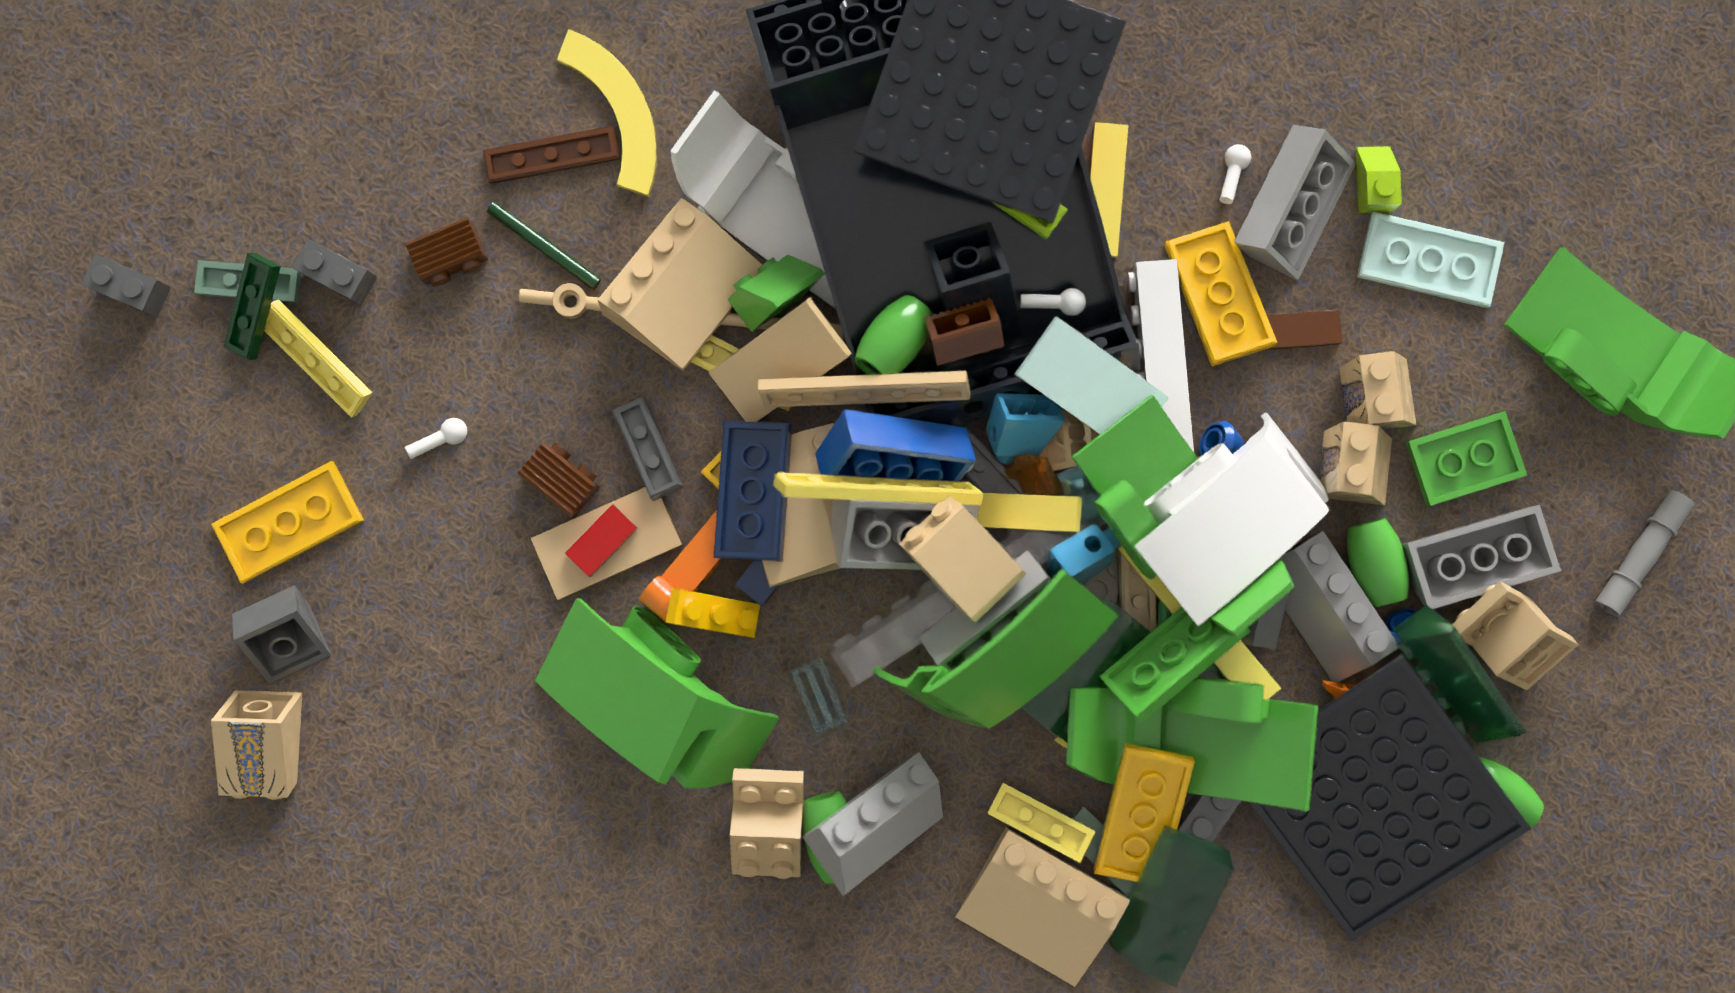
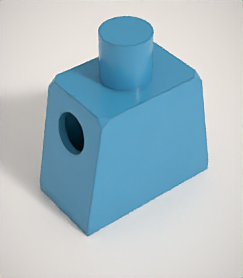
(1022, 425)
(1084, 554)

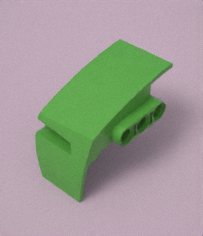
(1623, 354)
(1130, 466)
(1016, 661)
(644, 701)
(1238, 740)

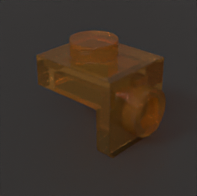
(1034, 475)

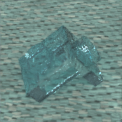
(1075, 484)

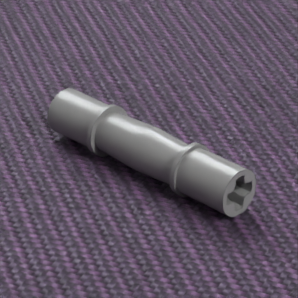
(1644, 553)

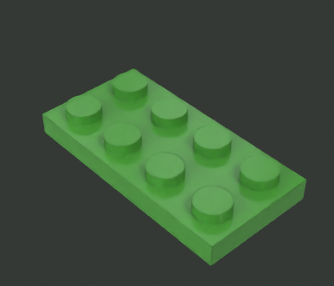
(1166, 662)

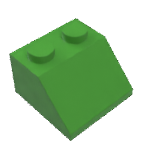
(773, 289)

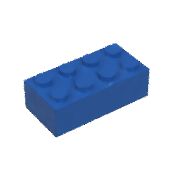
(894, 448)

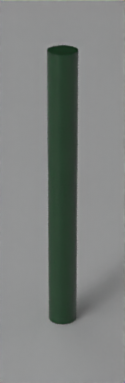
(543, 245)

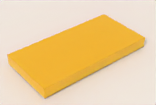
(1220, 294)
(287, 522)
(1144, 798)

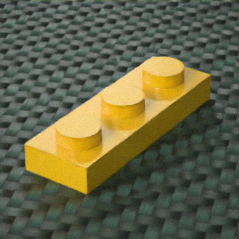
(712, 613)

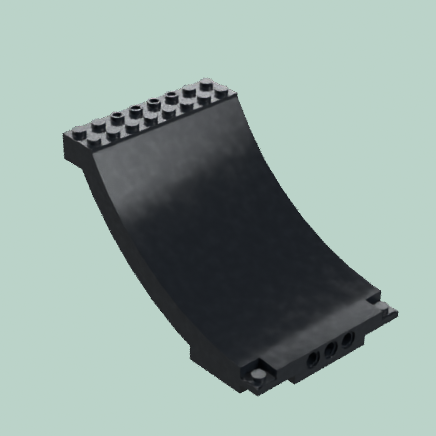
(907, 235)

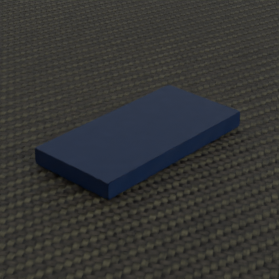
(749, 506)

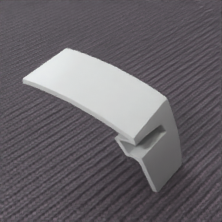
(746, 186)
(1231, 519)

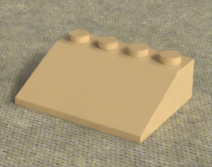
(678, 284)
(808, 528)
(1042, 907)

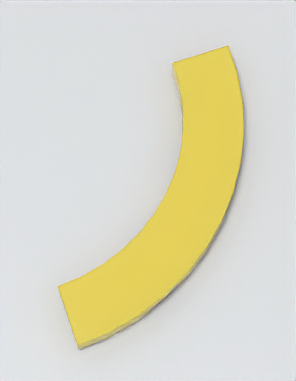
(629, 106)

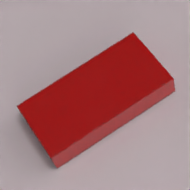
(601, 540)

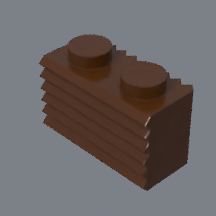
(447, 252)
(964, 331)
(559, 479)

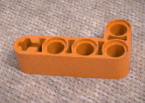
(686, 571)

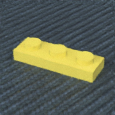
(1041, 823)

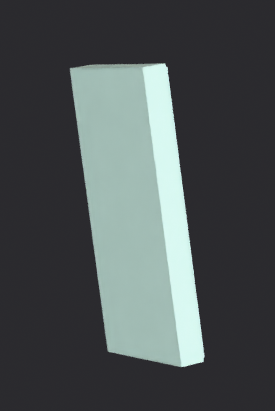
(1430, 259)
(1084, 377)

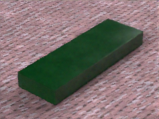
(252, 306)

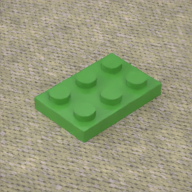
(1466, 458)

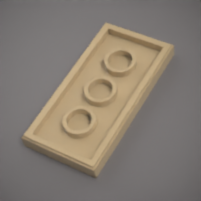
(793, 347)
(652, 538)

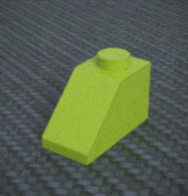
(1377, 180)

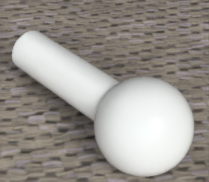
(1237, 159)
(1070, 301)
(452, 432)

